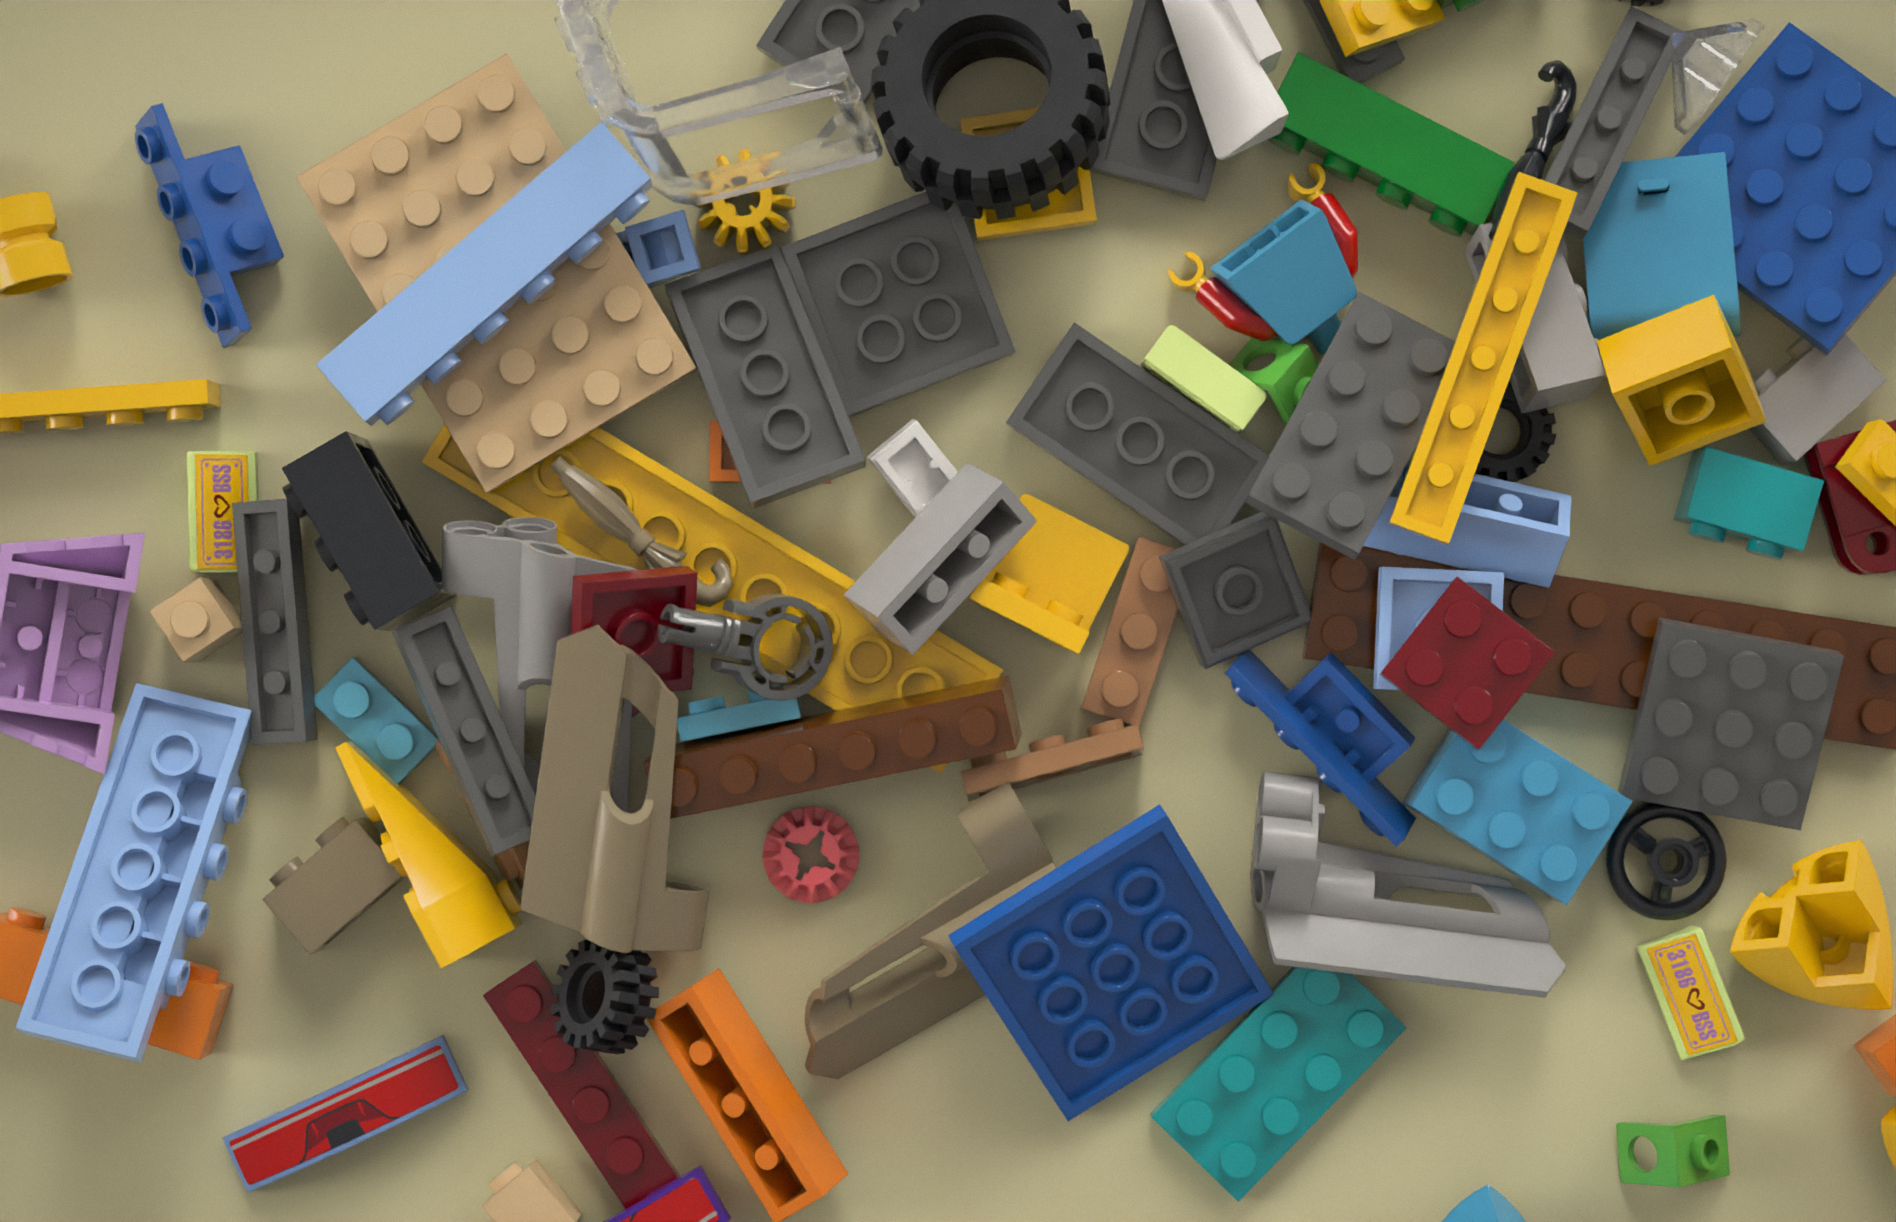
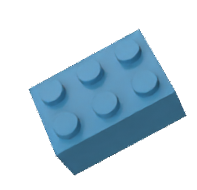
(1519, 807)

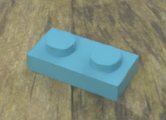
(712, 717)
(376, 720)

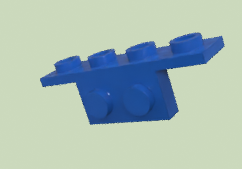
(215, 216)
(1338, 729)

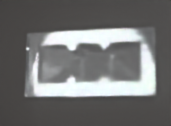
(1703, 64)

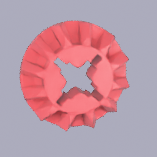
(838, 846)

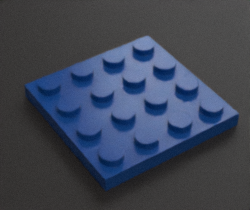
(1808, 185)
(1112, 963)

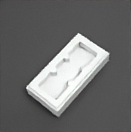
(912, 466)

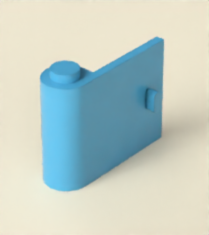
(1662, 247)

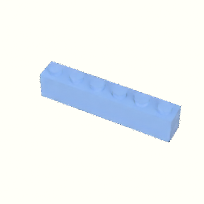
(486, 275)

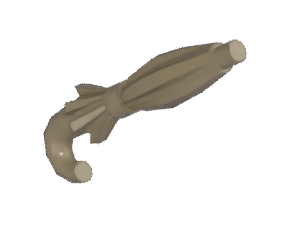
(614, 517)

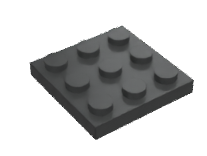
(897, 301)
(1730, 723)

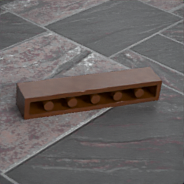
(844, 746)

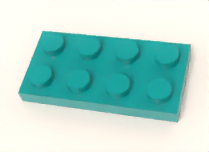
(1276, 1074)

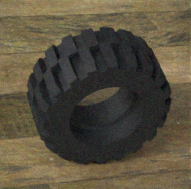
(1004, 167)

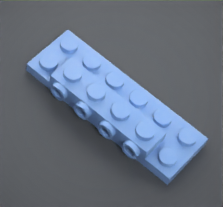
(141, 875)

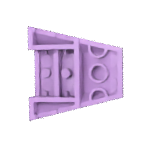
(64, 640)

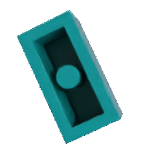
(1747, 501)

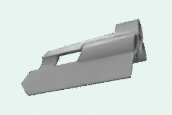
(532, 597)
(1333, 911)

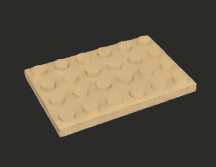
(560, 362)

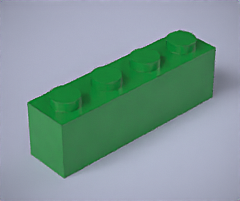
(1389, 147)

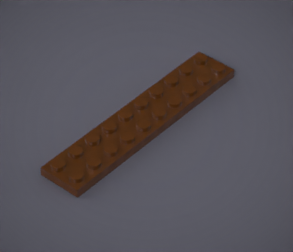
(1608, 633)

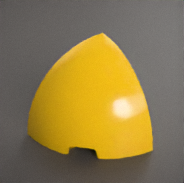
(1823, 932)

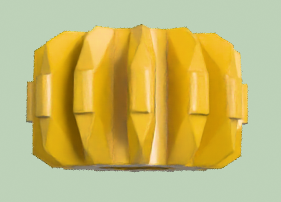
(751, 224)

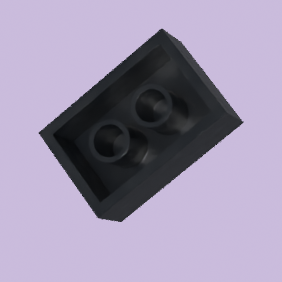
(365, 532)

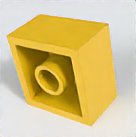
(1681, 380)

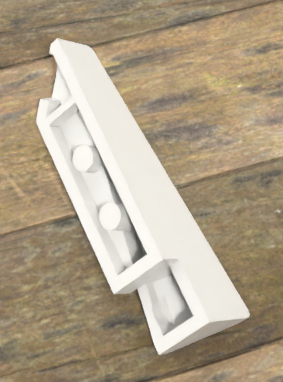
(1227, 58)

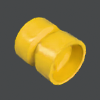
(27, 253)

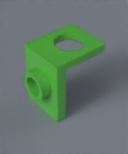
(1285, 377)
(1685, 1151)

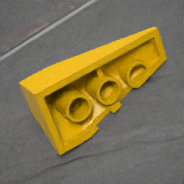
(452, 889)

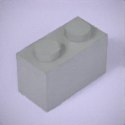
(1811, 396)

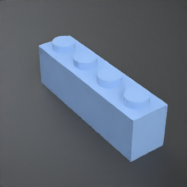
(1498, 530)

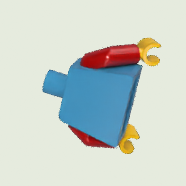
(1287, 274)

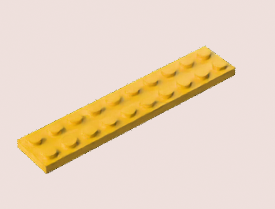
(687, 518)

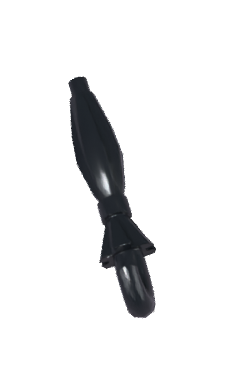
(1548, 128)

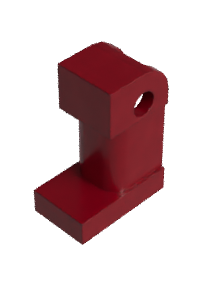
(1849, 514)

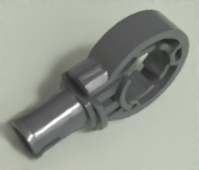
(742, 640)

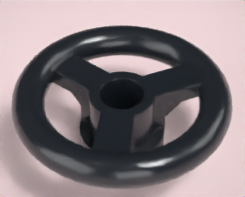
(1687, 852)

